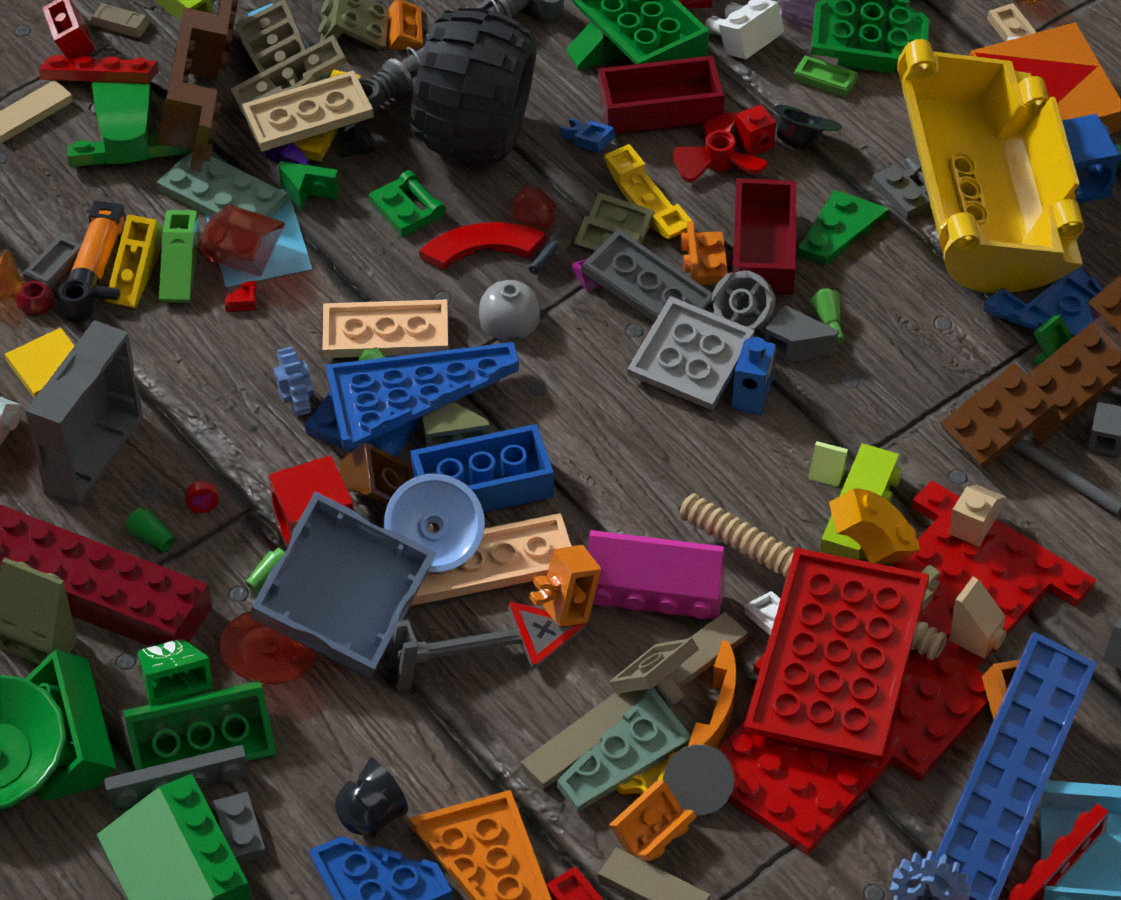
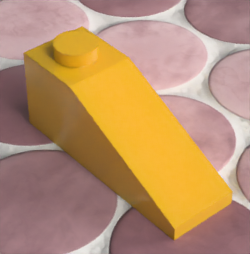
(135, 259)

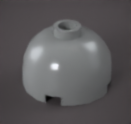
(744, 299)
(509, 310)

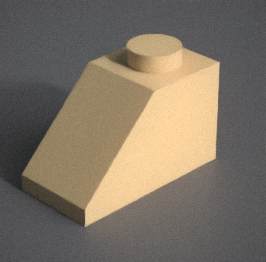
(975, 513)
(977, 620)

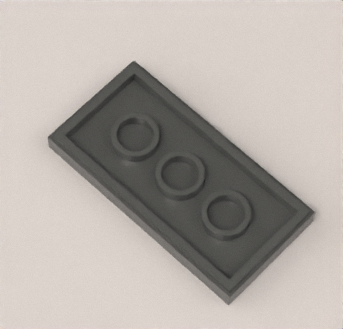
(641, 276)

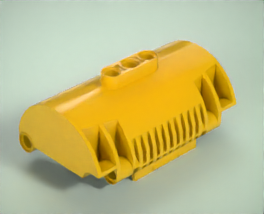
(993, 169)

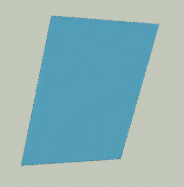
(287, 256)

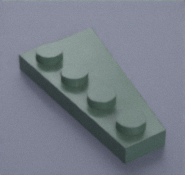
(629, 749)

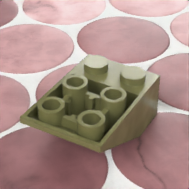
(33, 613)

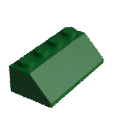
(201, 726)
(87, 750)

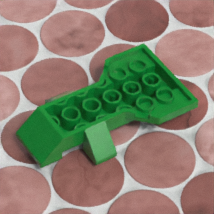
(866, 32)

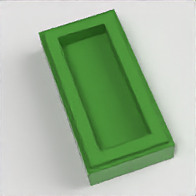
(825, 76)

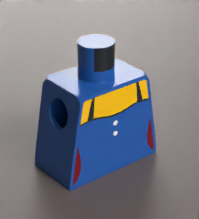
(756, 362)

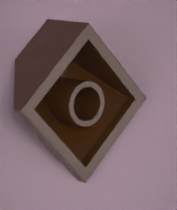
(374, 473)

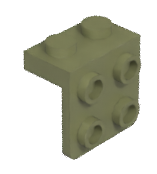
(356, 18)

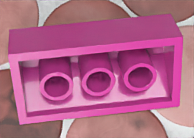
(658, 574)

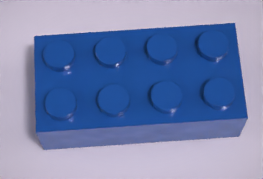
(498, 467)

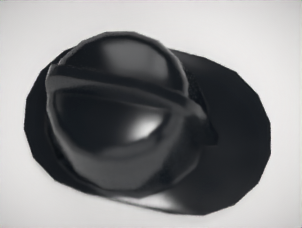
(801, 127)

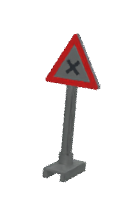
(533, 630)

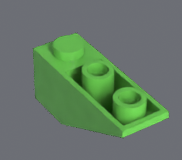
(178, 255)

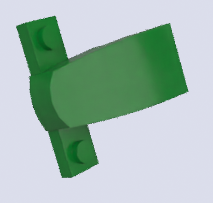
(123, 127)

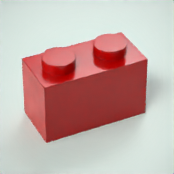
(68, 28)

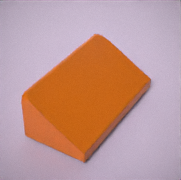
(404, 26)

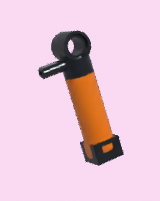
(83, 283)

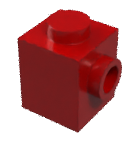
(754, 130)

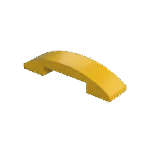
(639, 189)

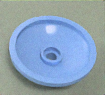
(443, 502)

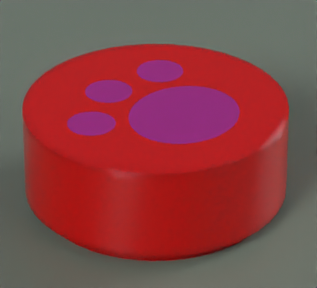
(201, 497)

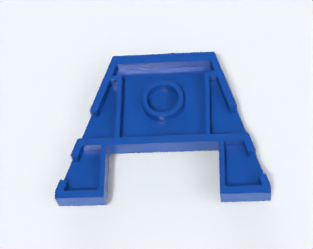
(1064, 297)

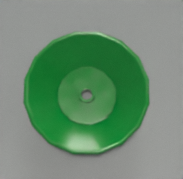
(29, 738)

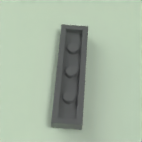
(207, 769)

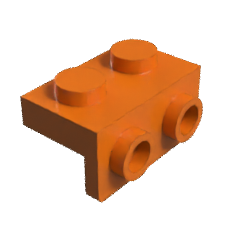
(651, 822)

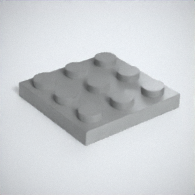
(690, 353)

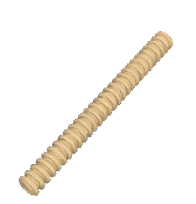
(775, 555)

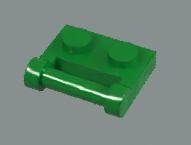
(400, 210)

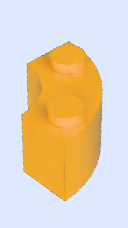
(874, 526)

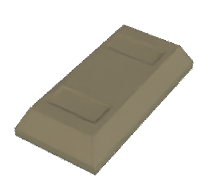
(120, 21)

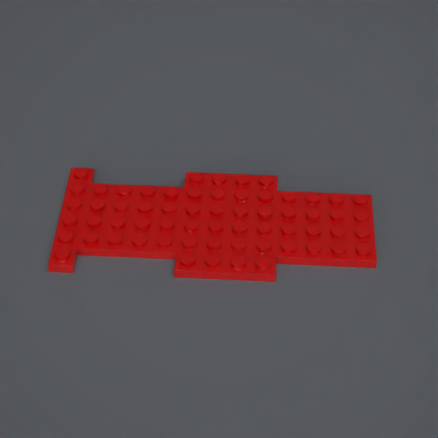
(809, 790)

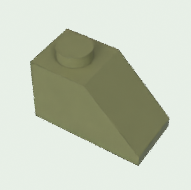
(452, 424)

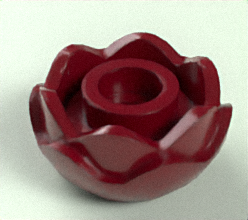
(35, 298)

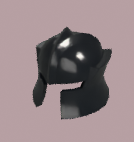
(371, 802)

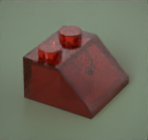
(240, 239)

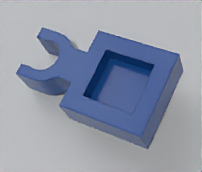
(591, 136)

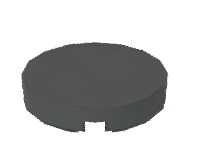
(700, 778)

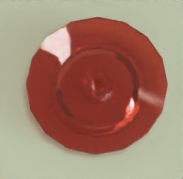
(263, 653)

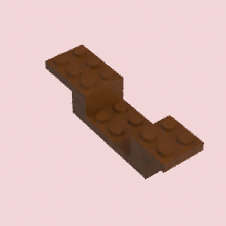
(191, 107)
(1049, 394)

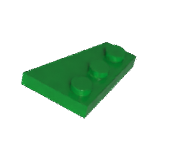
(839, 224)

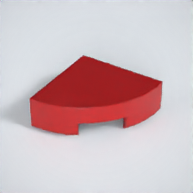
(243, 298)

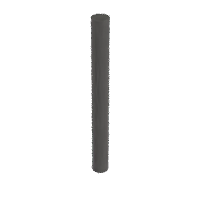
(1068, 476)

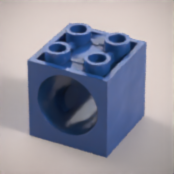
(1093, 157)

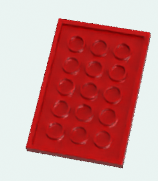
(837, 654)

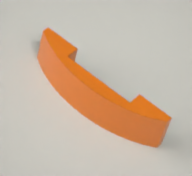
(724, 678)

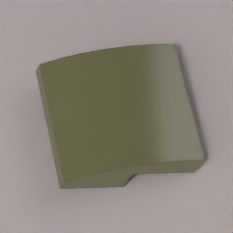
(608, 216)

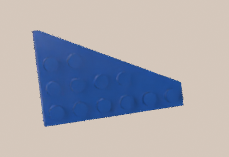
(392, 391)

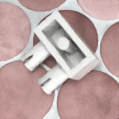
(747, 27)

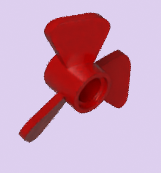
(718, 152)

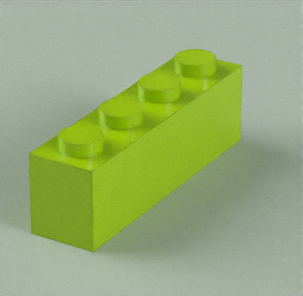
(871, 471)

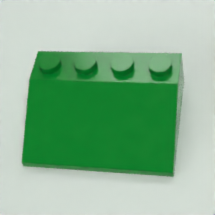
(648, 28)
(173, 848)

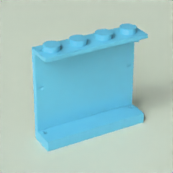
(1099, 869)

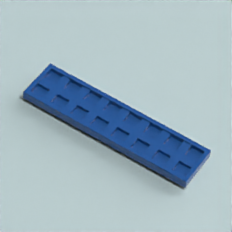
(1015, 764)

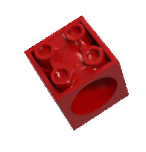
(295, 486)

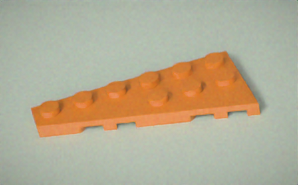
(484, 848)

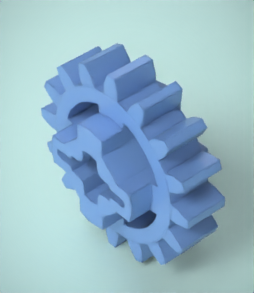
(294, 381)
(929, 880)

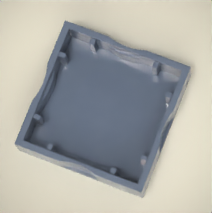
(342, 585)

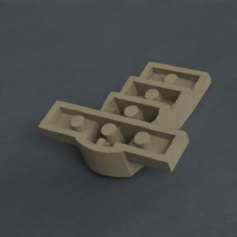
(282, 54)

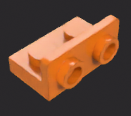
(705, 255)

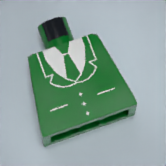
(173, 671)

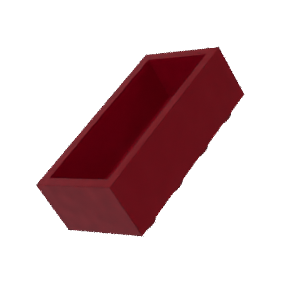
(660, 94)
(766, 231)

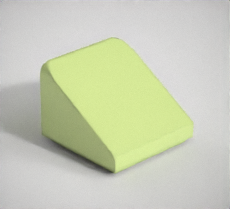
(828, 464)

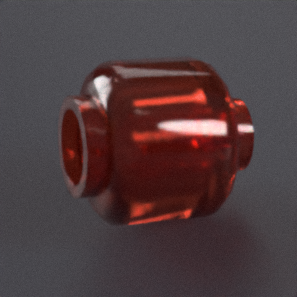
(534, 208)

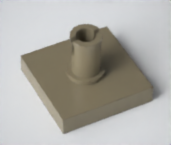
(654, 670)

